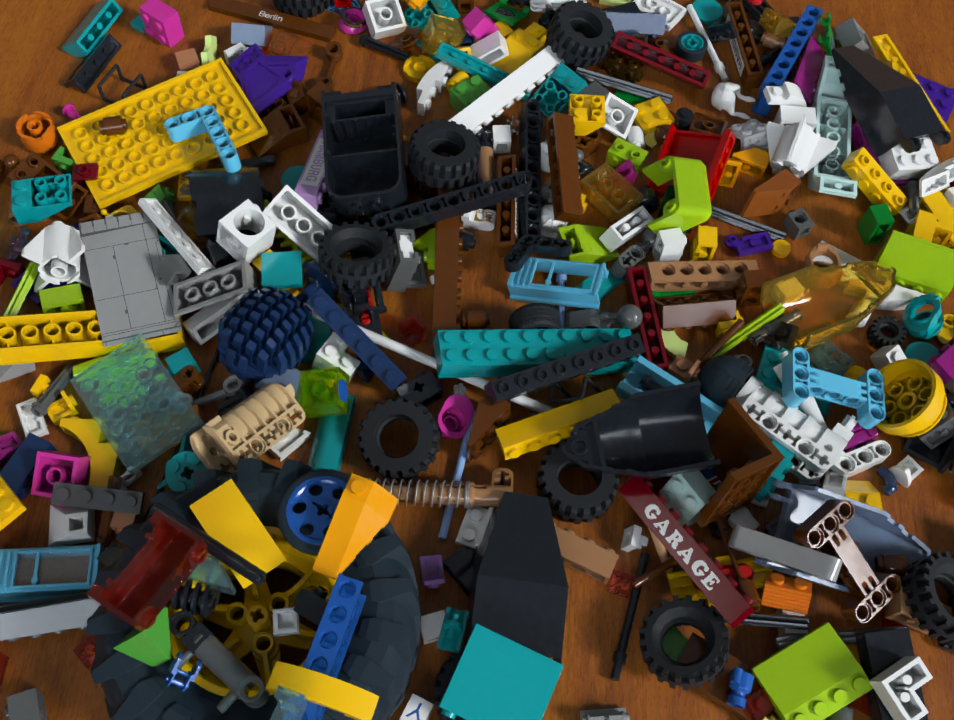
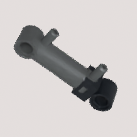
(219, 659)

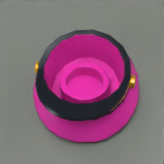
(352, 21)

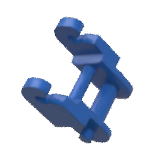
(190, 675)

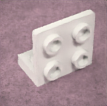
(751, 134)

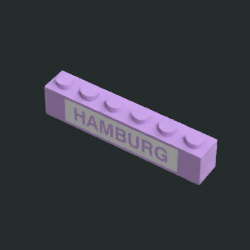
(312, 180)

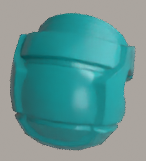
(927, 322)

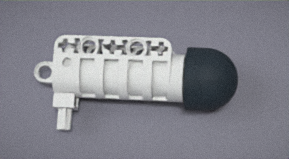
(801, 434)

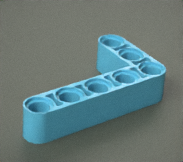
(201, 121)

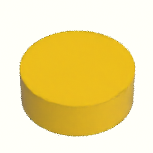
(781, 248)

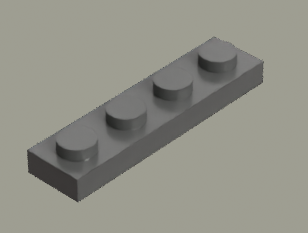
(97, 498)

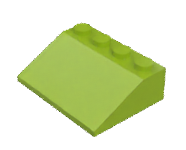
(918, 264)
(812, 676)

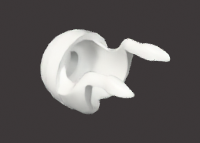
(724, 98)

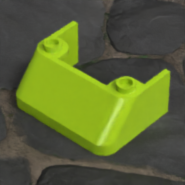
(691, 190)

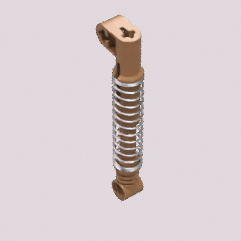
(451, 493)

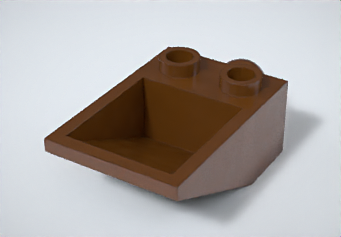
(32, 167)

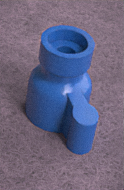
(740, 685)

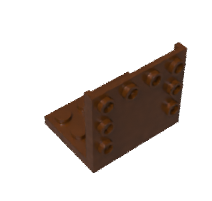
(745, 459)

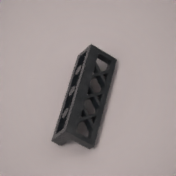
(93, 64)

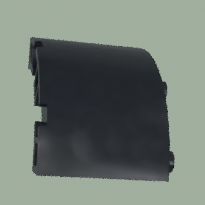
(220, 192)

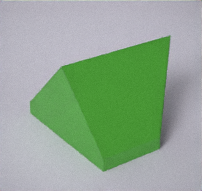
(150, 645)

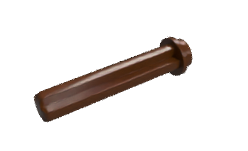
(105, 530)

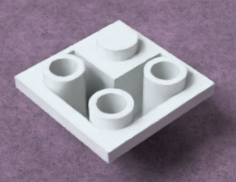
(71, 525)

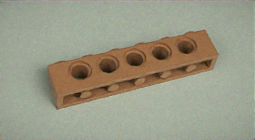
(697, 274)

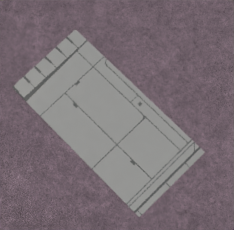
(124, 278)

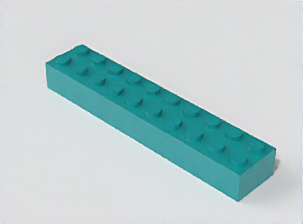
(514, 350)

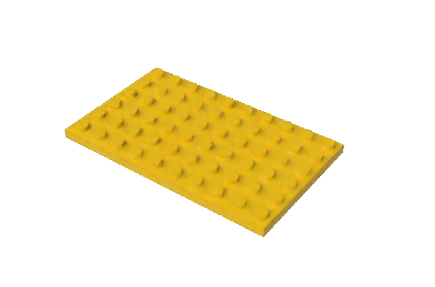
(145, 152)

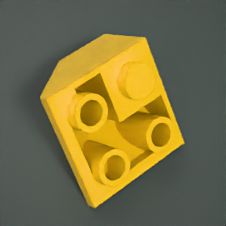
(587, 112)

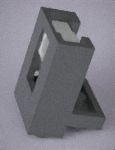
(407, 264)

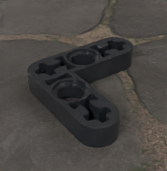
(532, 244)

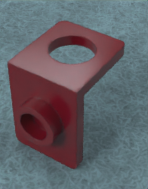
(85, 172)

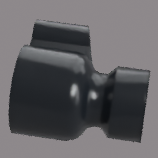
(757, 30)

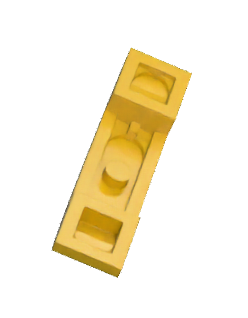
(324, 690)

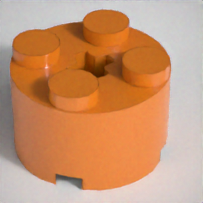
(37, 132)

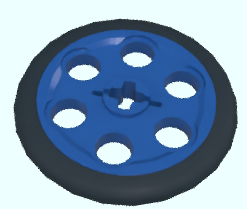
(298, 492)

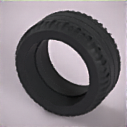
(535, 317)

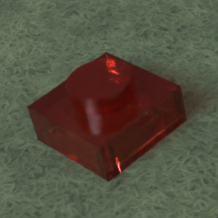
(758, 704)

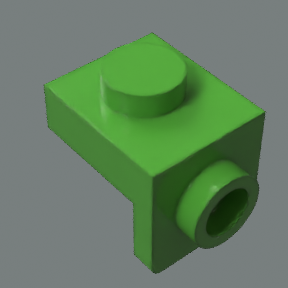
(62, 161)
(162, 193)

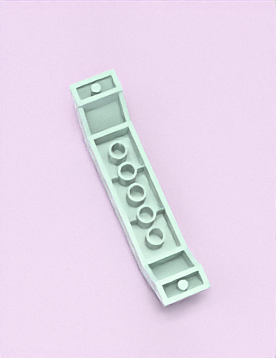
(834, 123)

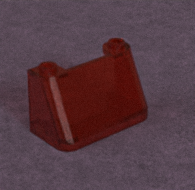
(152, 574)

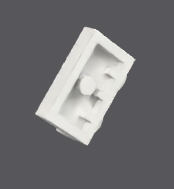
(474, 527)

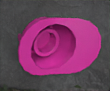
(455, 416)

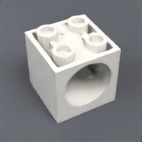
(244, 246)

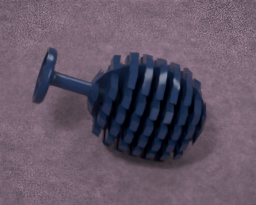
(270, 329)

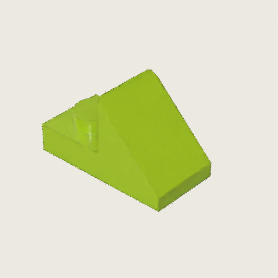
(426, 245)

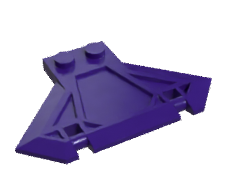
(265, 76)

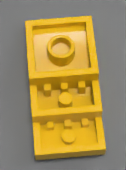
(234, 524)

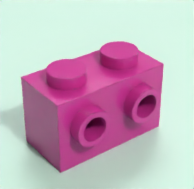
(479, 24)

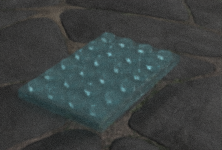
(136, 403)

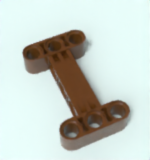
(868, 589)

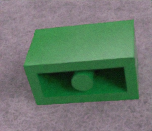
(875, 224)

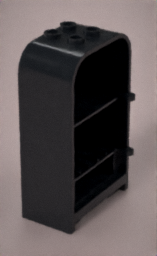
(364, 151)

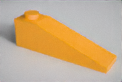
(357, 519)

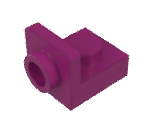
(8, 445)

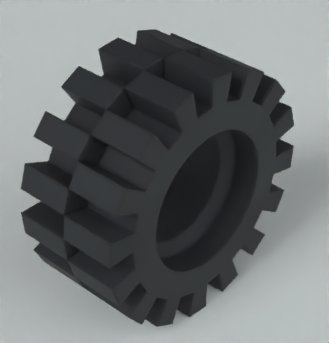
(887, 324)

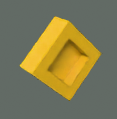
(40, 386)

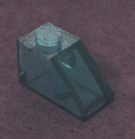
(212, 573)

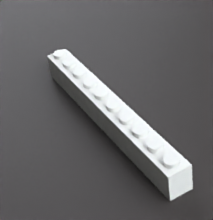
(508, 90)

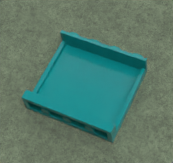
(499, 680)

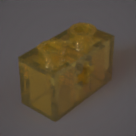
(777, 23)

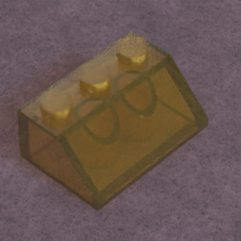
(610, 193)

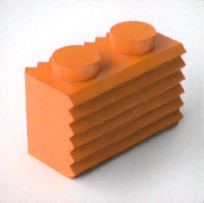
(786, 593)

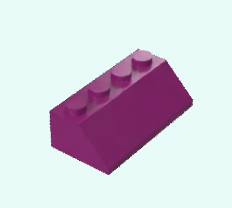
(809, 70)

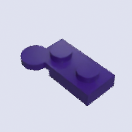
(749, 244)

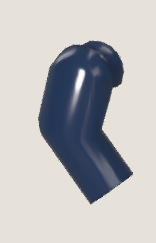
(889, 479)

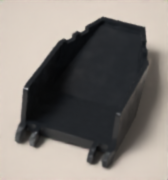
(886, 103)
(521, 577)

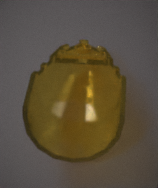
(829, 297)

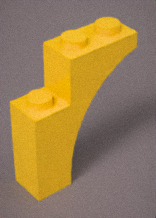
(104, 459)

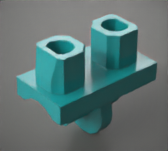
(453, 630)

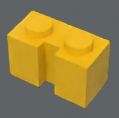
(704, 244)

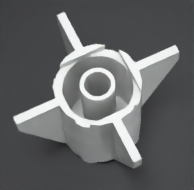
(796, 147)
(58, 255)

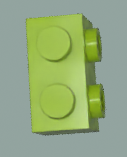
(622, 151)
(62, 299)

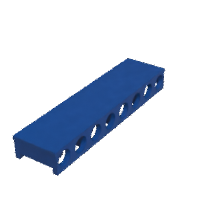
(788, 56)
(334, 634)

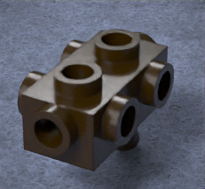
(624, 68)

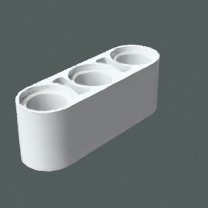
(868, 455)

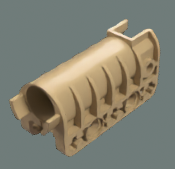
(248, 425)

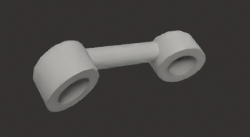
(229, 390)

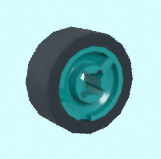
(691, 46)

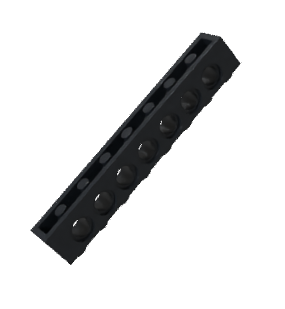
(564, 369)

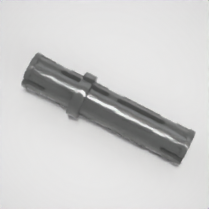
(770, 329)

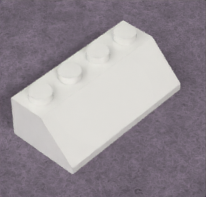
(298, 220)

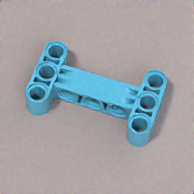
(863, 394)

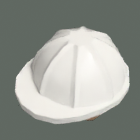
(548, 224)

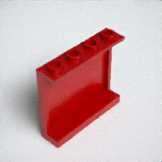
(707, 147)

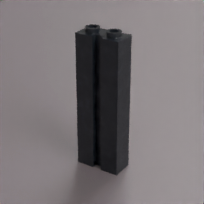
(877, 653)

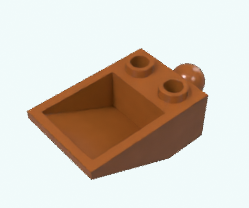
(772, 195)

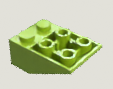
(586, 244)

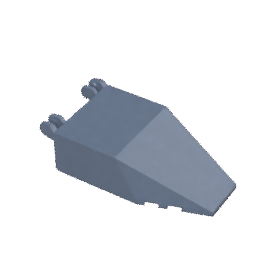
(869, 527)

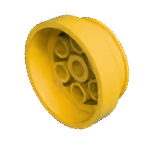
(912, 398)

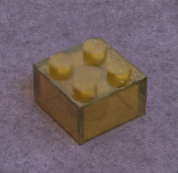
(441, 29)

